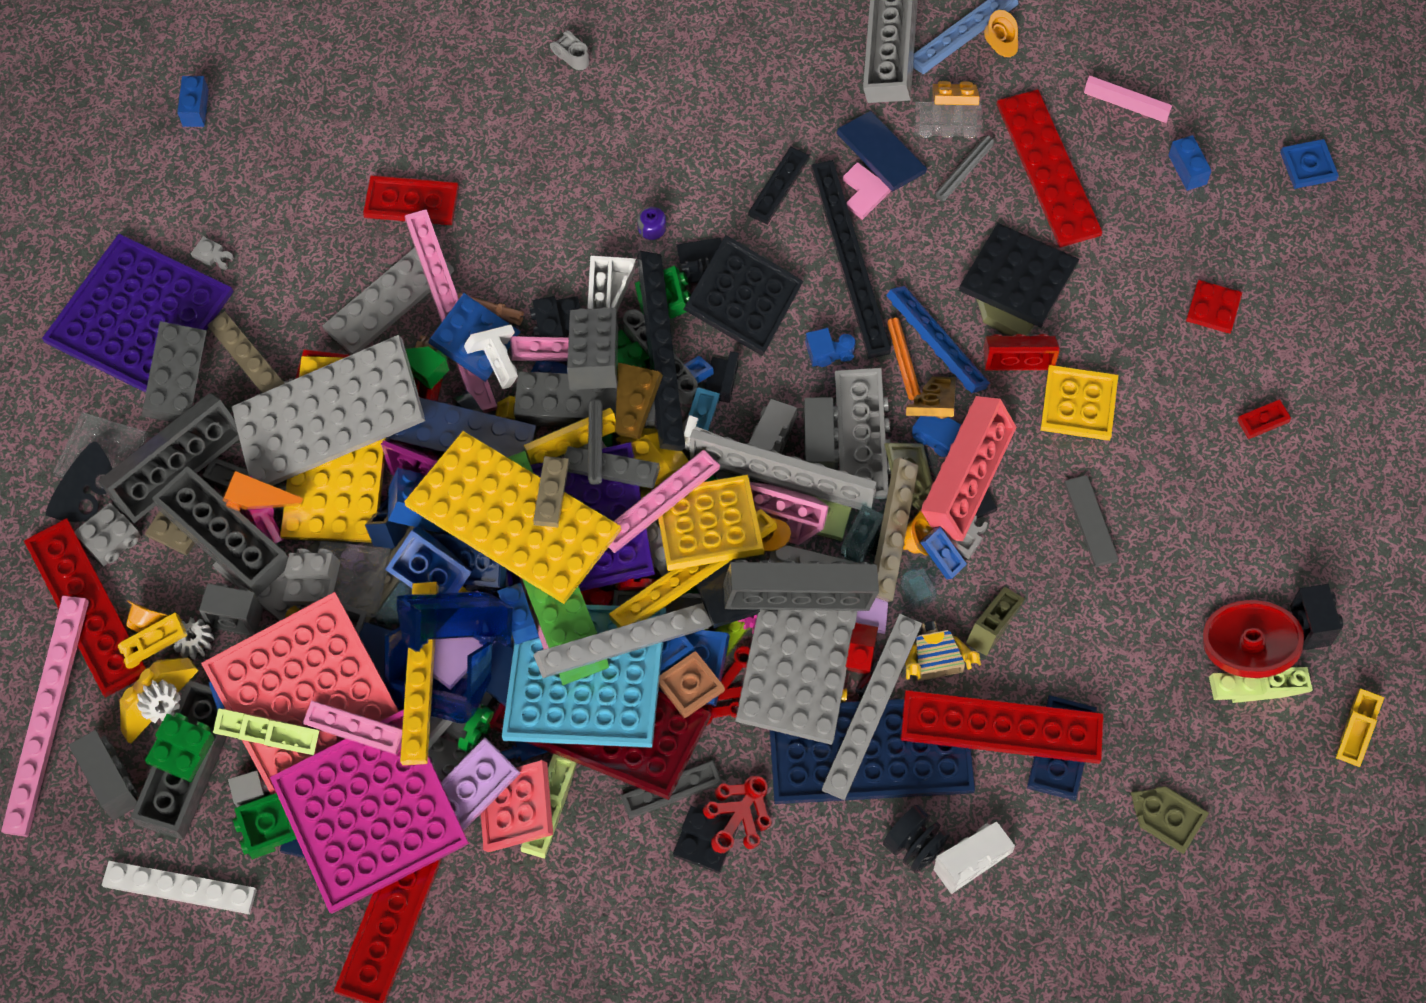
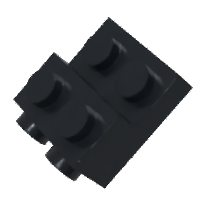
(553, 315)
(696, 836)

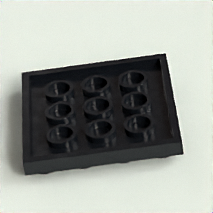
(1019, 275)
(743, 295)

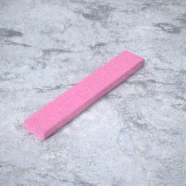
(663, 498)

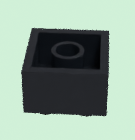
(1317, 615)

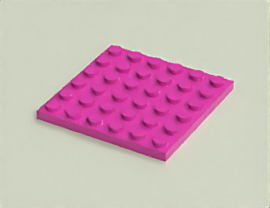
(366, 818)

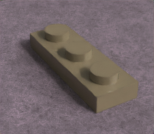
(551, 492)

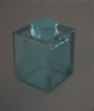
(918, 588)

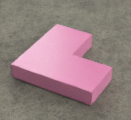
(869, 190)

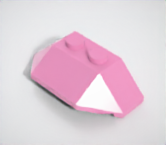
(800, 511)

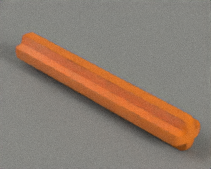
(903, 358)

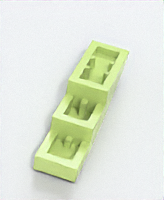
(266, 731)
(560, 778)

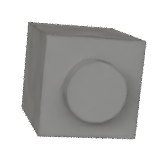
(247, 788)

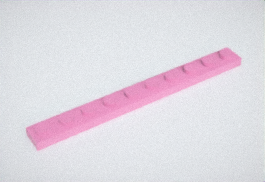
(444, 295)
(45, 716)

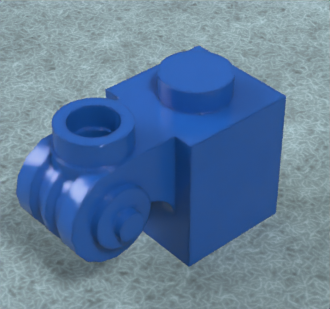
(825, 351)

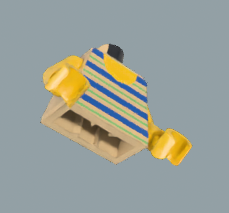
(938, 654)

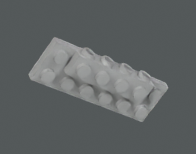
(863, 426)

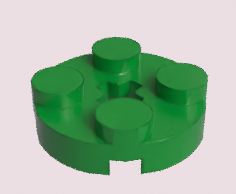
(476, 728)

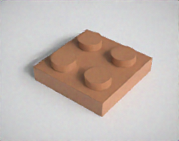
(690, 684)

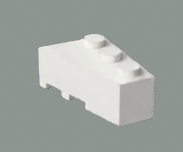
(609, 281)
(973, 856)

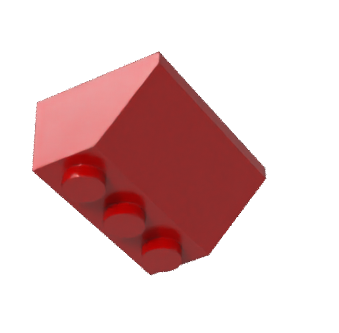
(1020, 352)

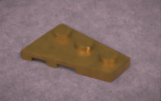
(634, 398)
(935, 400)

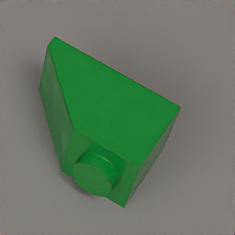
(427, 365)

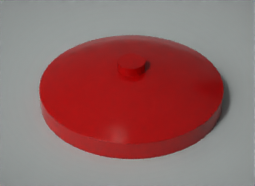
(1253, 639)

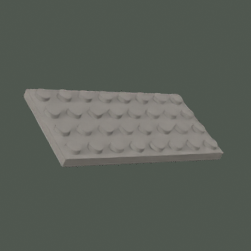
(328, 412)
(797, 665)

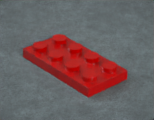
(395, 197)

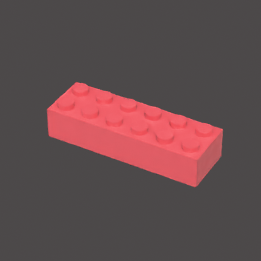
(969, 467)

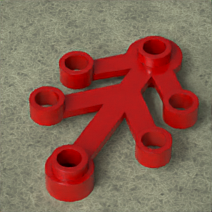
(729, 693)
(741, 812)

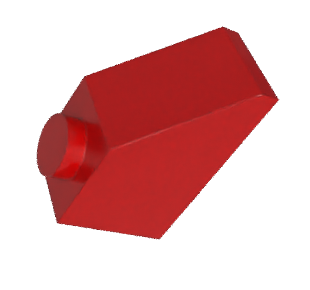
(861, 648)

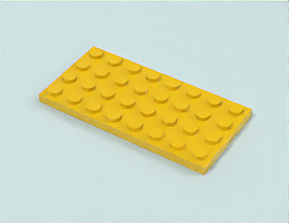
(337, 494)
(492, 509)

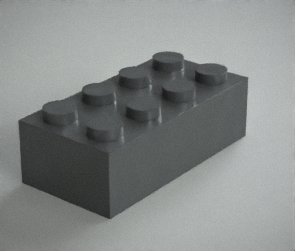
(593, 349)
(173, 371)

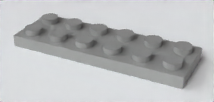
(380, 304)

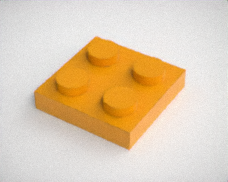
(955, 94)

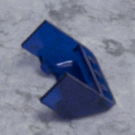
(454, 616)
(451, 705)

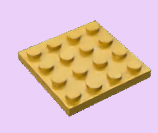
(712, 525)

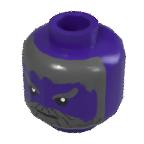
(651, 223)

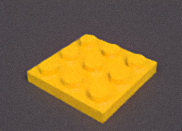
(1079, 402)

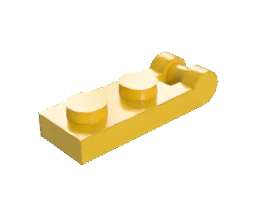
(152, 640)

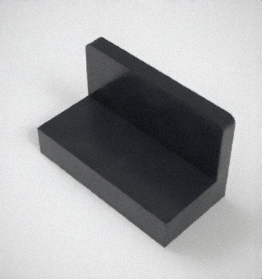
(724, 376)

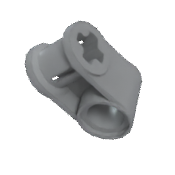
(571, 51)

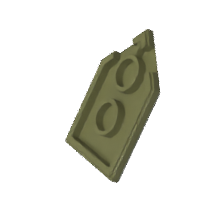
(1003, 321)
(916, 454)
(1168, 816)

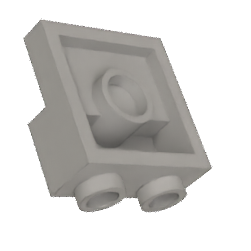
(107, 534)
(310, 576)

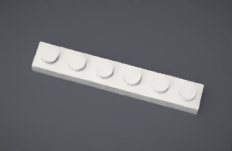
(179, 887)

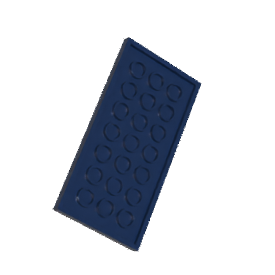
(887, 771)

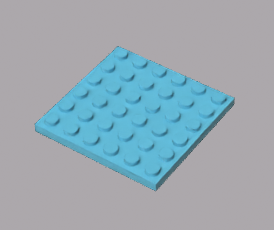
(599, 709)

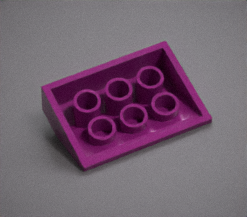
(408, 457)

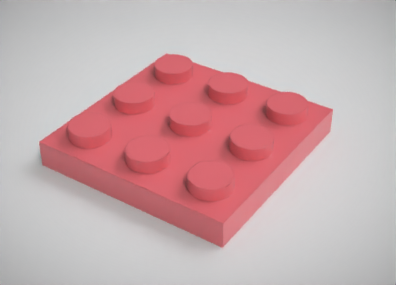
(520, 811)

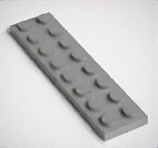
(785, 471)

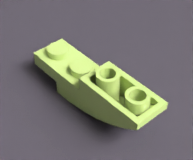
(1243, 689)

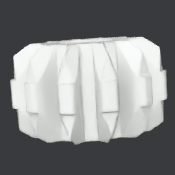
(195, 646)
(158, 700)

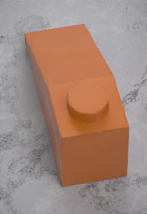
(253, 494)

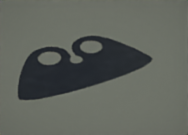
(70, 492)

